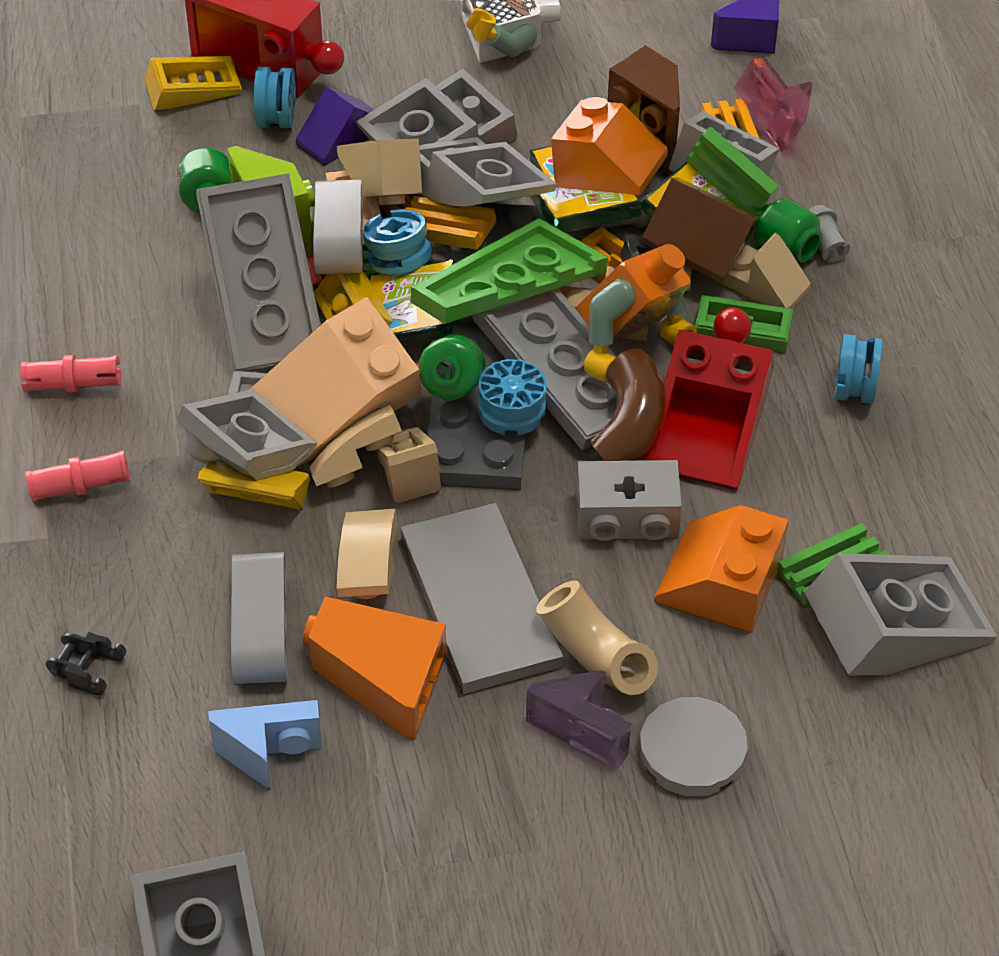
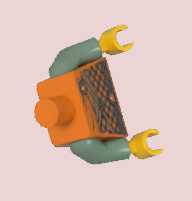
(634, 298)

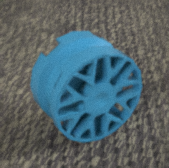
(274, 98)
(397, 242)
(852, 367)
(511, 398)

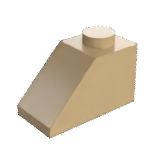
(385, 167)

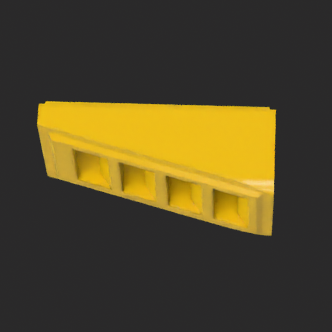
(168, 92)

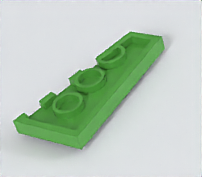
(507, 271)

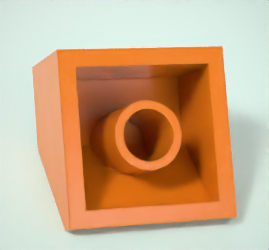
(605, 149)
(725, 566)

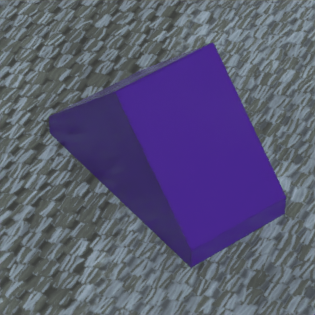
(746, 26)
(332, 125)

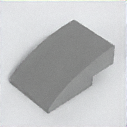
(442, 113)
(478, 173)

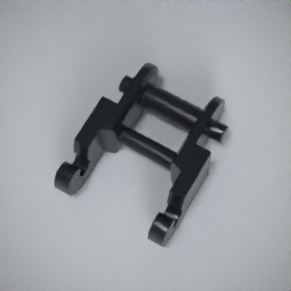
(90, 646)

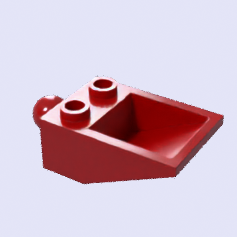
(264, 35)
(710, 405)

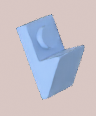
(252, 733)

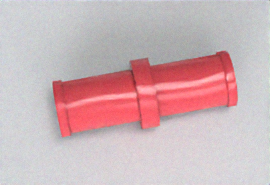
(70, 373)
(77, 476)

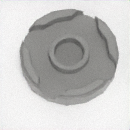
(693, 746)

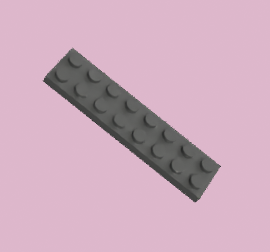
(466, 447)

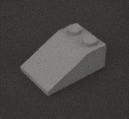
(896, 611)
(199, 909)

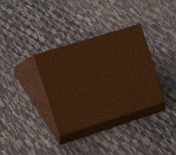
(701, 226)

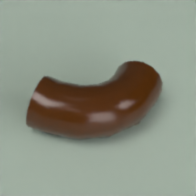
(638, 408)

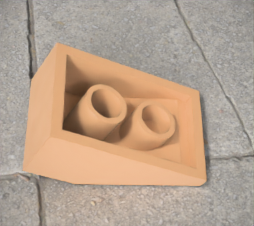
(341, 375)

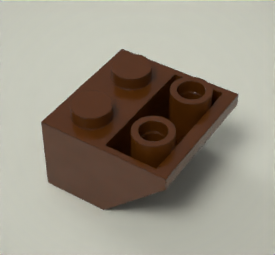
(650, 90)

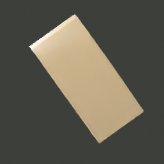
(339, 458)
(366, 553)

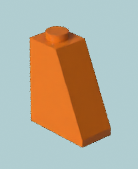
(378, 659)

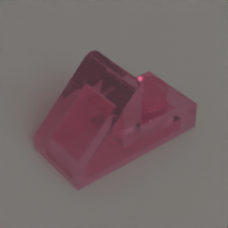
(774, 104)

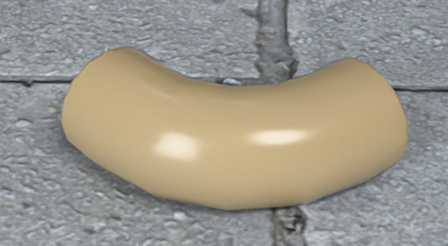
(596, 640)

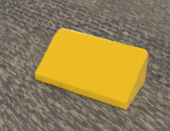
(344, 290)
(280, 490)

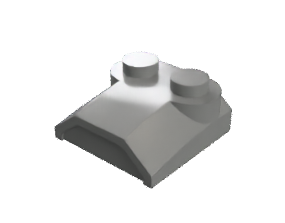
(244, 434)

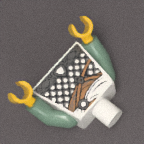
(506, 26)

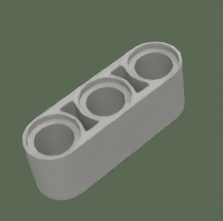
(338, 227)
(259, 618)

